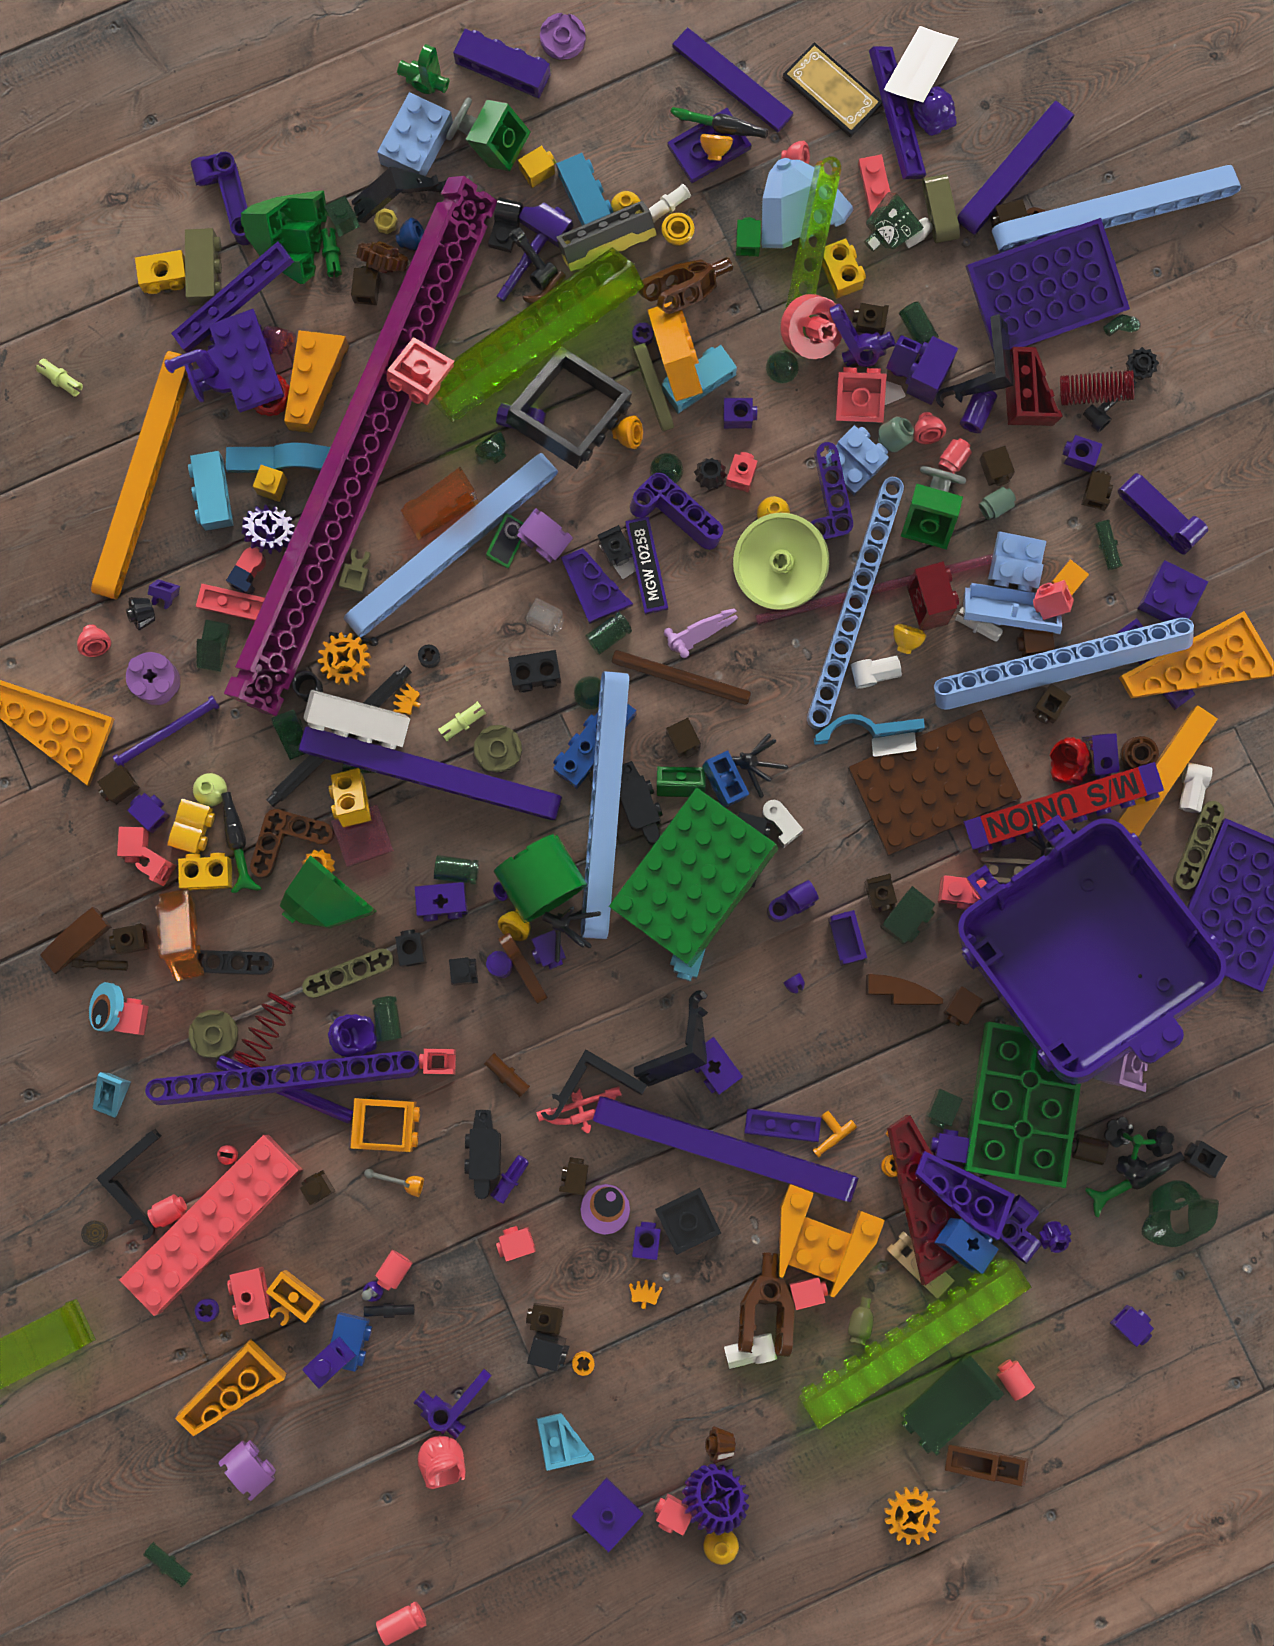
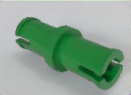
(331, 252)

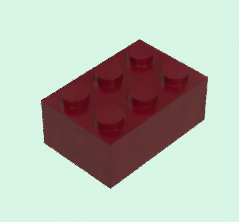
(932, 596)

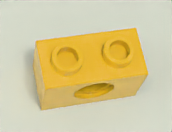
(150, 266)

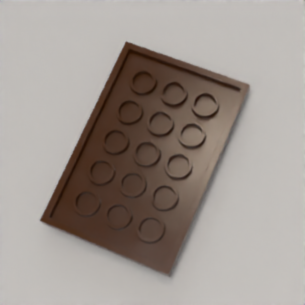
(938, 786)

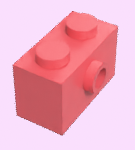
(958, 891)
(250, 1295)

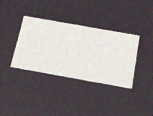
(921, 64)

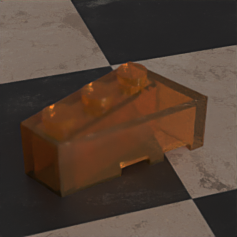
(440, 504)
(178, 934)

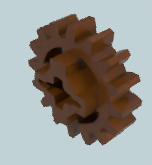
(382, 257)

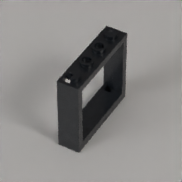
(547, 438)

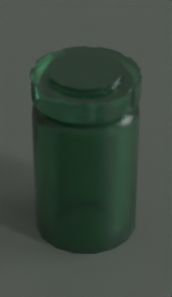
(918, 323)
(608, 633)
(456, 869)
(386, 1019)

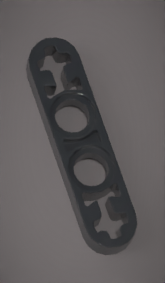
(226, 962)

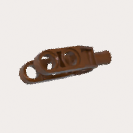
(695, 275)
(781, 1298)

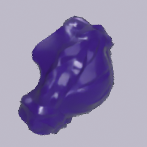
(935, 112)
(352, 1035)

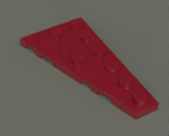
(923, 1208)

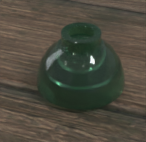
(782, 366)
(492, 448)
(669, 465)
(587, 692)

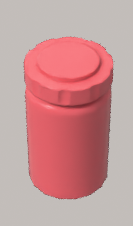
(401, 1623)

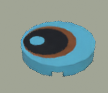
(105, 1007)

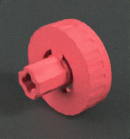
(820, 329)

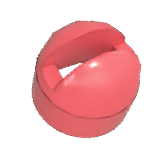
(227, 1149)

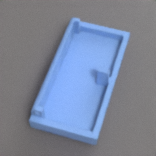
(1006, 607)

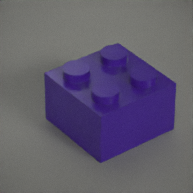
(930, 369)
(1172, 593)

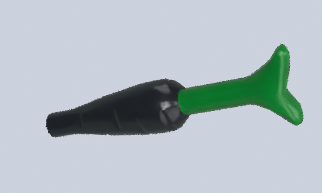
(721, 123)
(236, 842)
(1153, 1172)

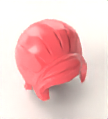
(441, 1462)

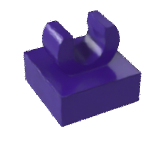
(163, 590)

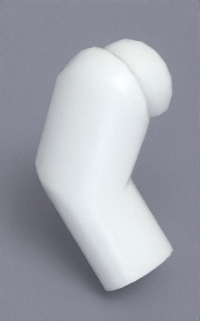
(921, 235)

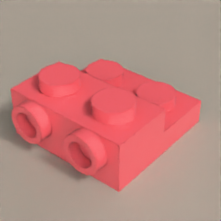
(419, 371)
(860, 395)

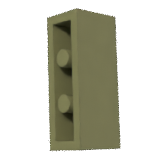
(202, 265)

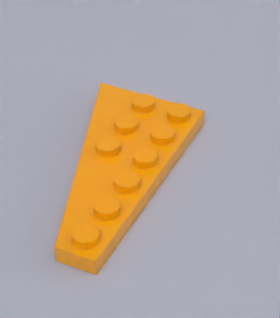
(1217, 657)
(58, 728)

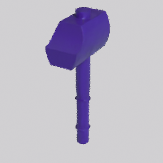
(548, 225)

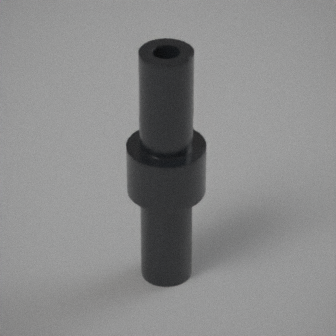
(389, 1310)

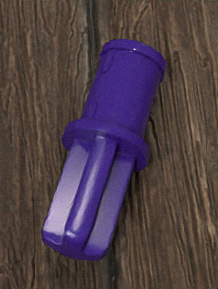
(510, 1179)

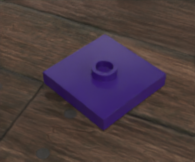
(607, 1514)

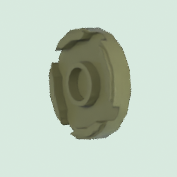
(497, 749)
(213, 1034)

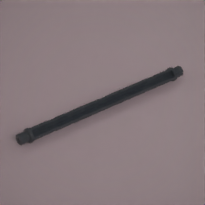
(307, 766)

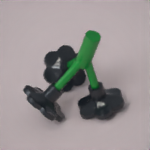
(1120, 1132)

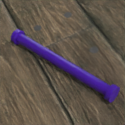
(166, 731)

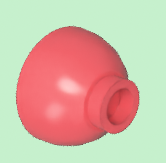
(797, 151)
(928, 429)
(93, 641)

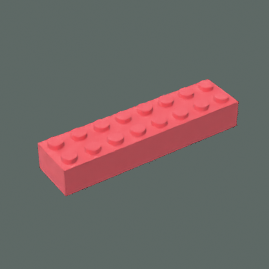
(210, 1225)

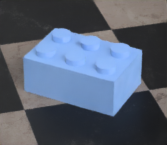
(415, 135)

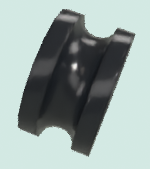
(436, 658)

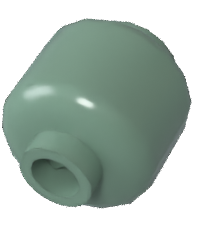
(896, 434)

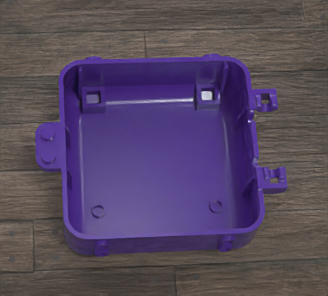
(1070, 945)

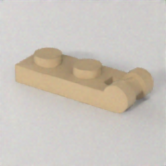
(938, 1285)

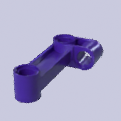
(208, 171)

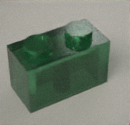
(908, 915)

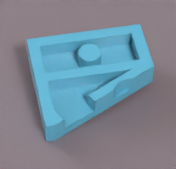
(561, 1443)

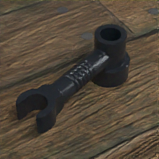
(543, 271)
(1098, 415)

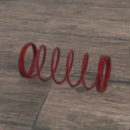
(238, 1055)

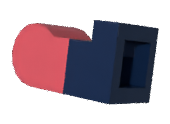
(246, 569)

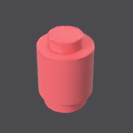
(955, 456)
(167, 1211)

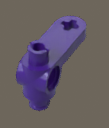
(857, 343)
(431, 1405)

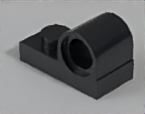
(506, 220)

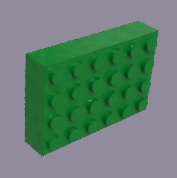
(694, 877)
(1019, 1112)

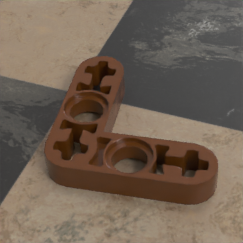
(285, 828)
(522, 967)

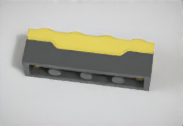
(615, 230)

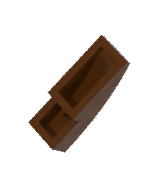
(75, 939)
(901, 990)
(987, 1465)

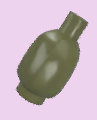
(861, 1322)

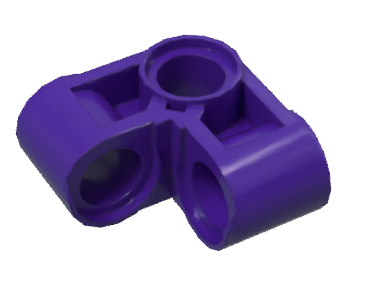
(794, 901)
(1021, 1242)

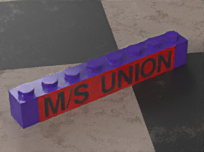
(1069, 804)

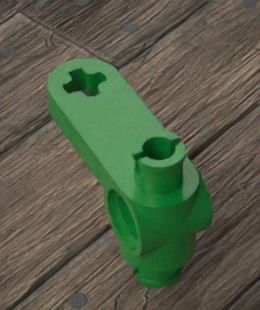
(425, 73)

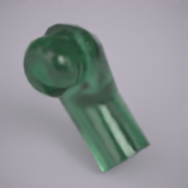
(1123, 323)

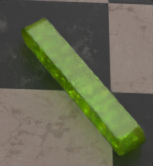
(819, 230)

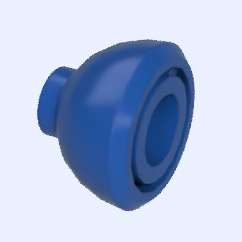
(410, 234)

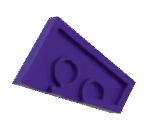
(593, 587)

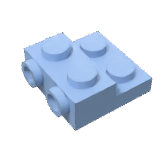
(858, 458)
(1017, 561)

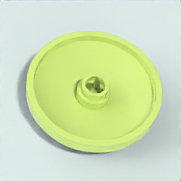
(781, 561)

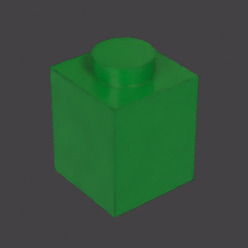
(748, 237)

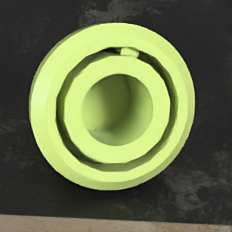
(208, 789)

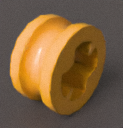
(575, 1363)

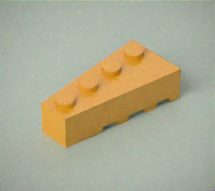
(314, 369)

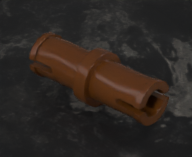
(507, 1075)

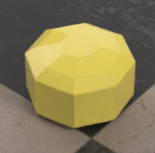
(386, 221)

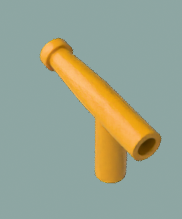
(839, 1133)

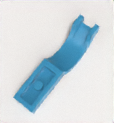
(277, 457)
(875, 730)

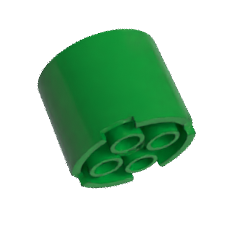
(540, 878)

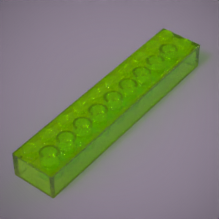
(537, 332)
(913, 1342)

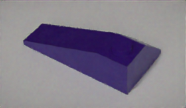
(971, 1197)

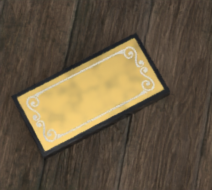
(832, 89)

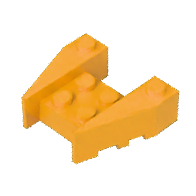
(821, 1247)

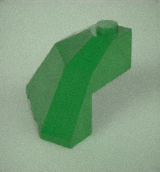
(294, 224)
(321, 898)

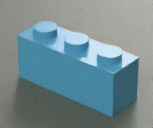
(583, 189)

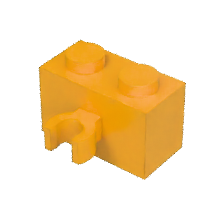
(294, 1298)

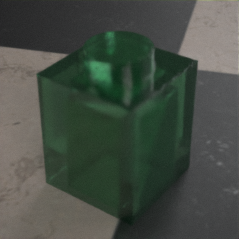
(341, 216)
(943, 1108)

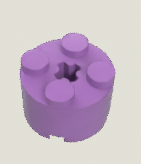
(544, 534)
(142, 670)
(247, 1469)

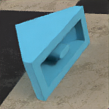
(109, 1093)

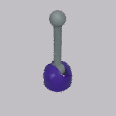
(372, 1291)

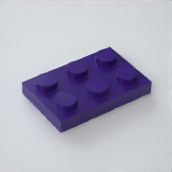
(693, 158)

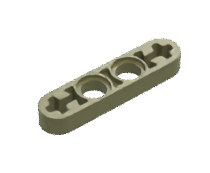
(653, 387)
(1202, 847)
(349, 975)

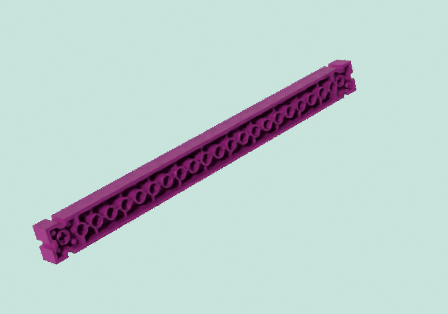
(358, 451)

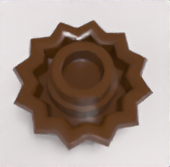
(720, 1445)

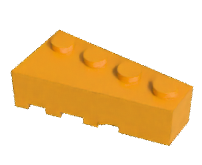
(676, 352)
(237, 1382)

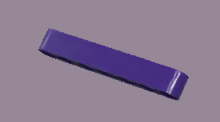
(1015, 167)

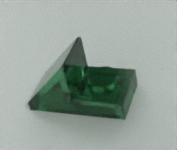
(212, 645)
(290, 732)

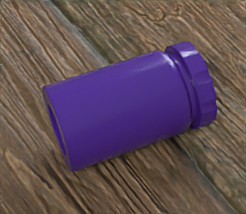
(978, 411)
(499, 964)

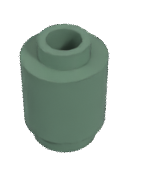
(997, 503)

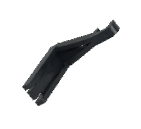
(388, 186)
(988, 382)
(684, 1059)
(603, 1066)
(118, 1190)

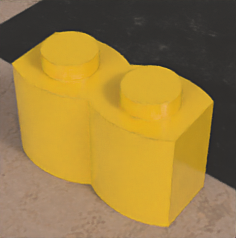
(191, 826)

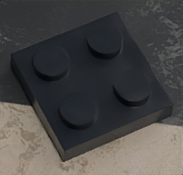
(688, 1221)

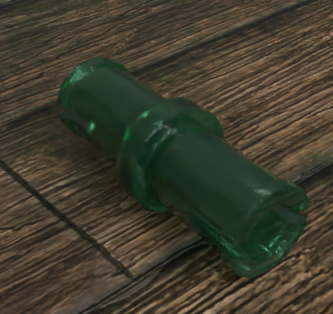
(1108, 545)
(167, 1564)

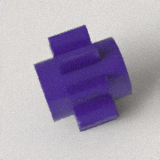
(1055, 1236)

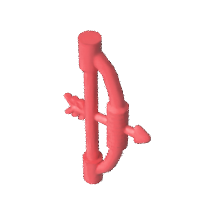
(578, 1102)

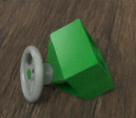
(494, 134)
(933, 509)

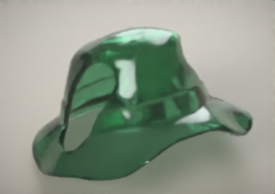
(1201, 1214)

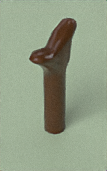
(557, 279)

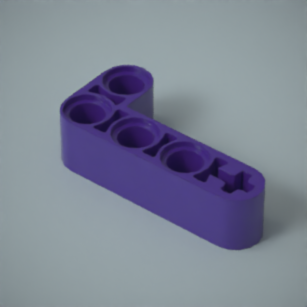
(829, 490)
(1161, 514)
(706, 537)

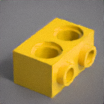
(837, 269)
(353, 797)
(205, 878)

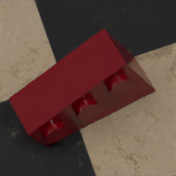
(1030, 398)

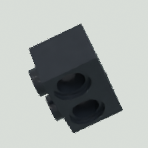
(534, 664)

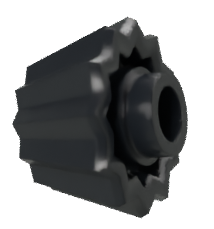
(1142, 363)
(710, 473)
(140, 612)

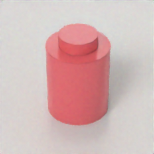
(393, 1270)
(1015, 1379)

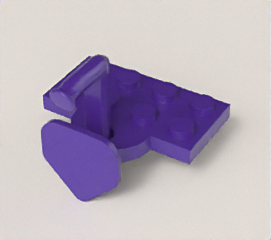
(235, 365)

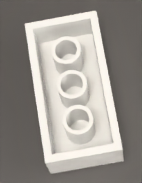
(356, 718)

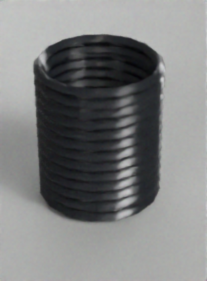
(302, 676)

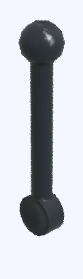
(372, 641)

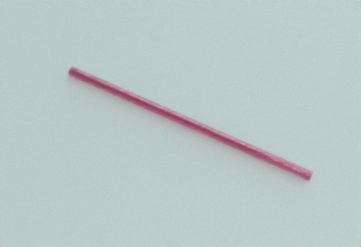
(877, 588)

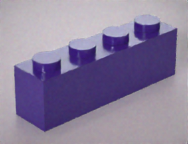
(502, 63)

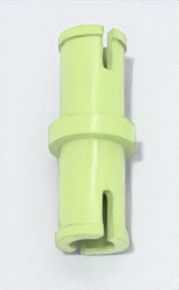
(59, 377)
(462, 721)

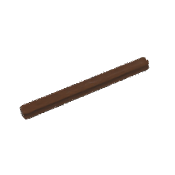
(681, 677)

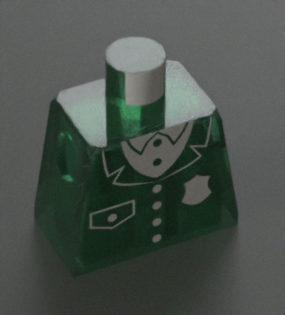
(891, 223)

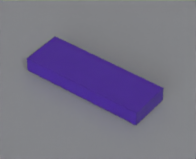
(782, 1125)

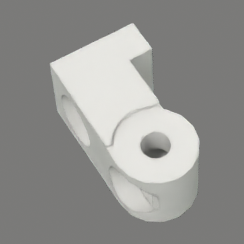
(783, 822)

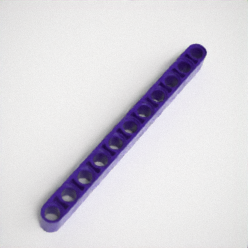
(430, 773)
(272, 1073)
(725, 1149)

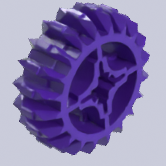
(715, 1514)

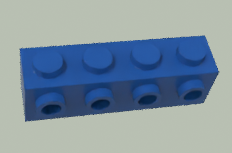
(579, 758)

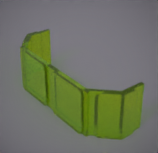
(43, 1342)

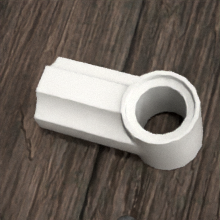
(869, 672)
(1195, 780)
(762, 1352)

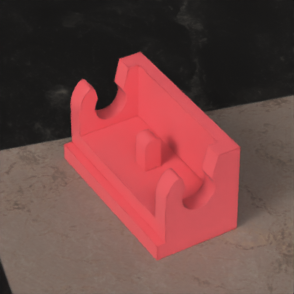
(158, 868)

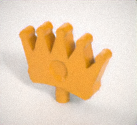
(407, 701)
(644, 1294)

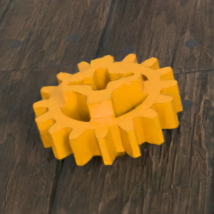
(339, 666)
(903, 1521)

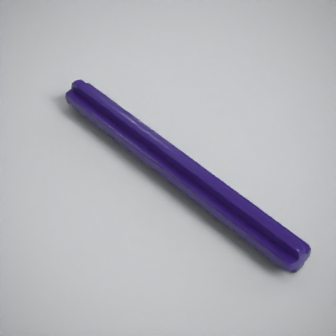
(300, 1096)

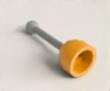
(413, 1185)

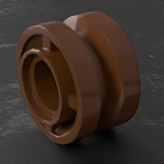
(1128, 749)

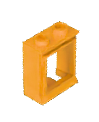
(409, 1138)

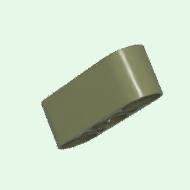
(941, 208)

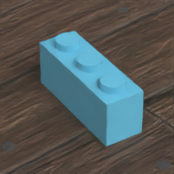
(712, 370)
(210, 490)

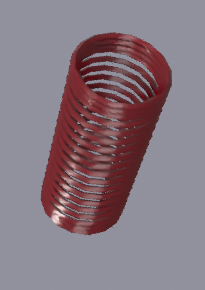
(1126, 386)

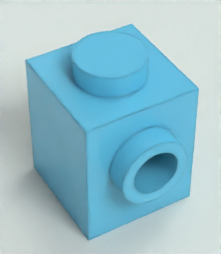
(683, 970)

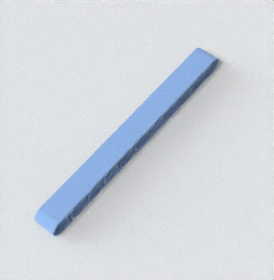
(1121, 207)
(450, 545)
(860, 592)
(1064, 663)
(605, 803)

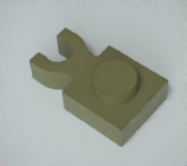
(355, 575)

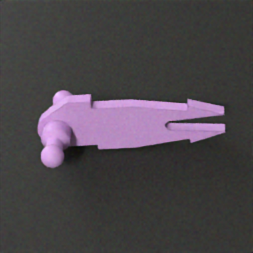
(697, 632)

